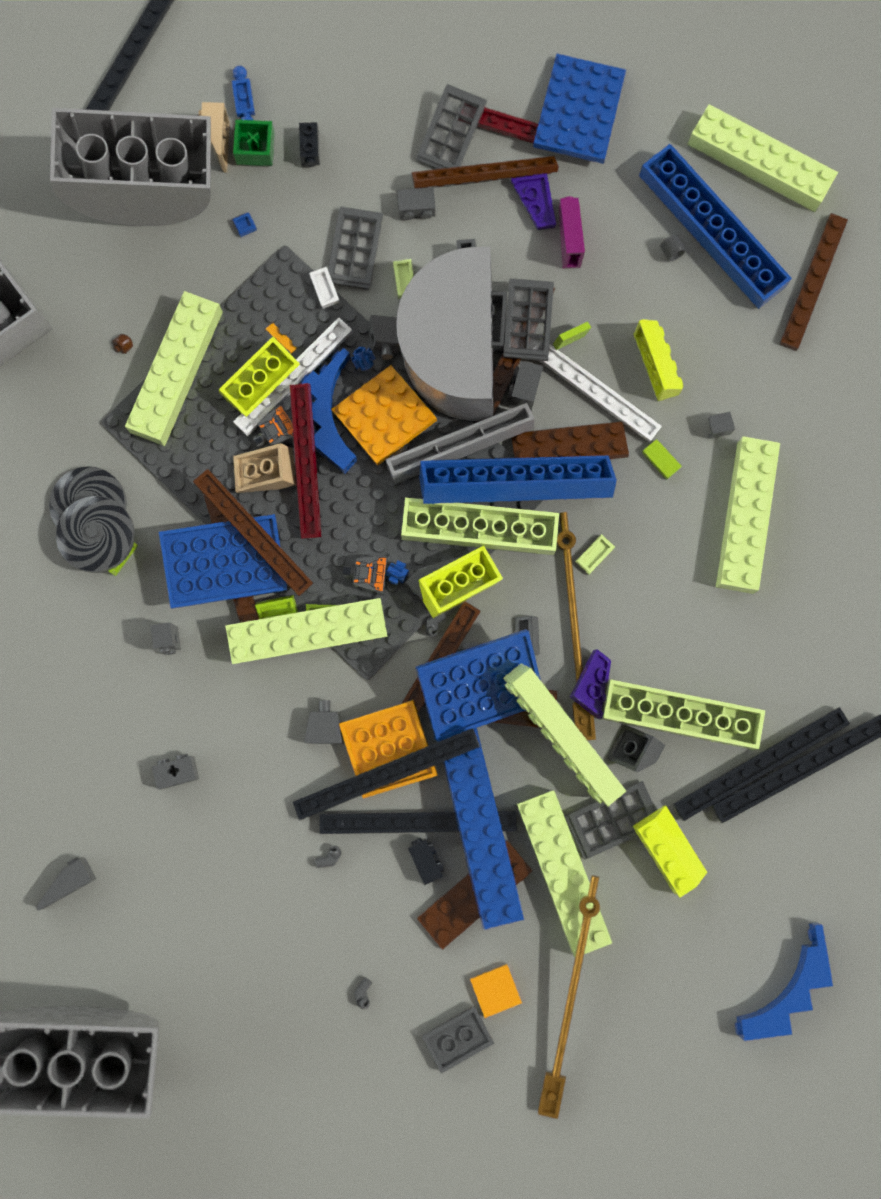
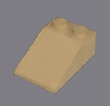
(219, 130)
(265, 469)

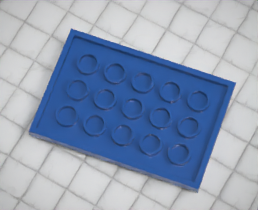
(579, 108)
(216, 564)
(469, 685)

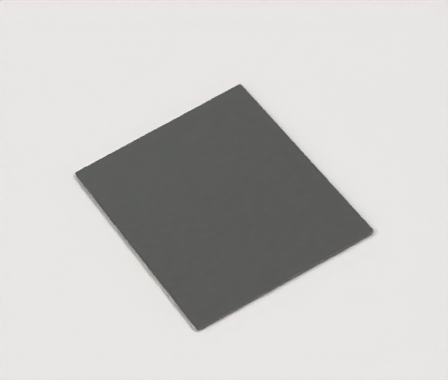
(357, 509)

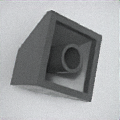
(635, 749)

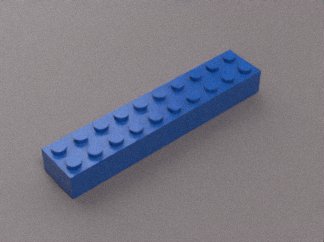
(714, 226)
(516, 479)
(483, 839)

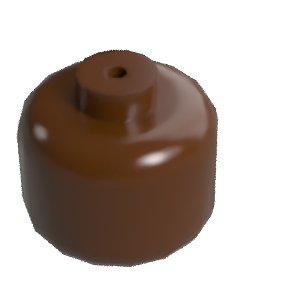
(122, 343)

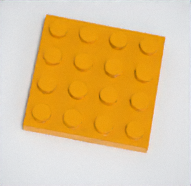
(384, 415)
(384, 738)

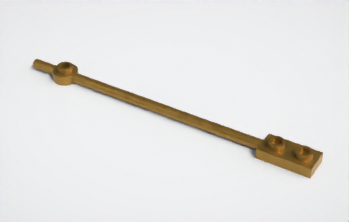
(582, 718)
(554, 1082)

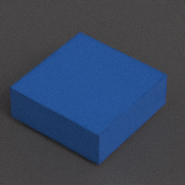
(244, 224)

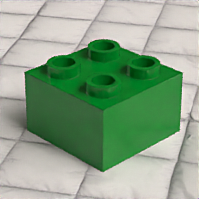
(254, 142)

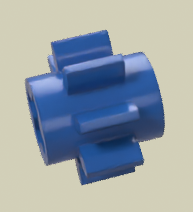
(363, 358)
(397, 572)

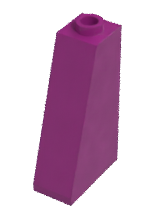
(571, 232)

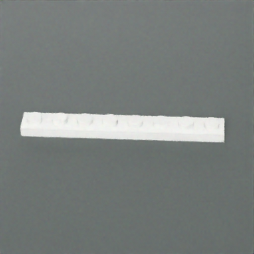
(309, 361)
(601, 394)

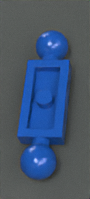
(243, 94)

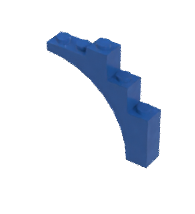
(327, 439)

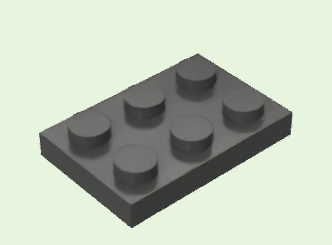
(457, 1039)

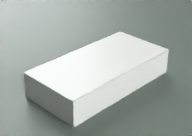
(324, 287)

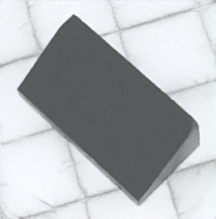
(531, 624)

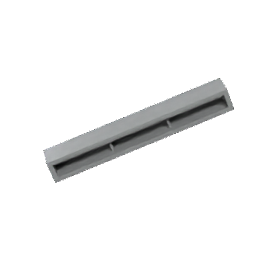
(462, 442)

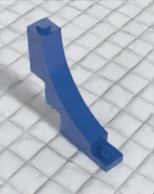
(811, 973)

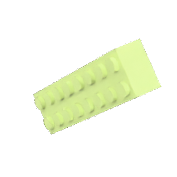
(762, 158)
(174, 368)
(748, 515)
(480, 526)
(306, 631)
(683, 714)
(564, 734)
(561, 868)

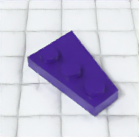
(537, 199)
(591, 684)

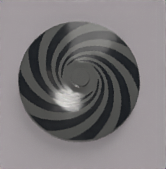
(84, 483)
(95, 534)

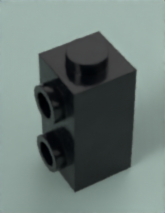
(309, 144)
(423, 857)

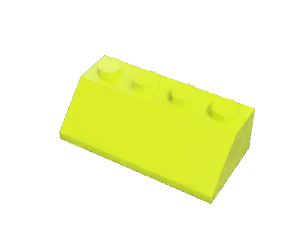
(657, 359)
(259, 377)
(458, 581)
(670, 851)

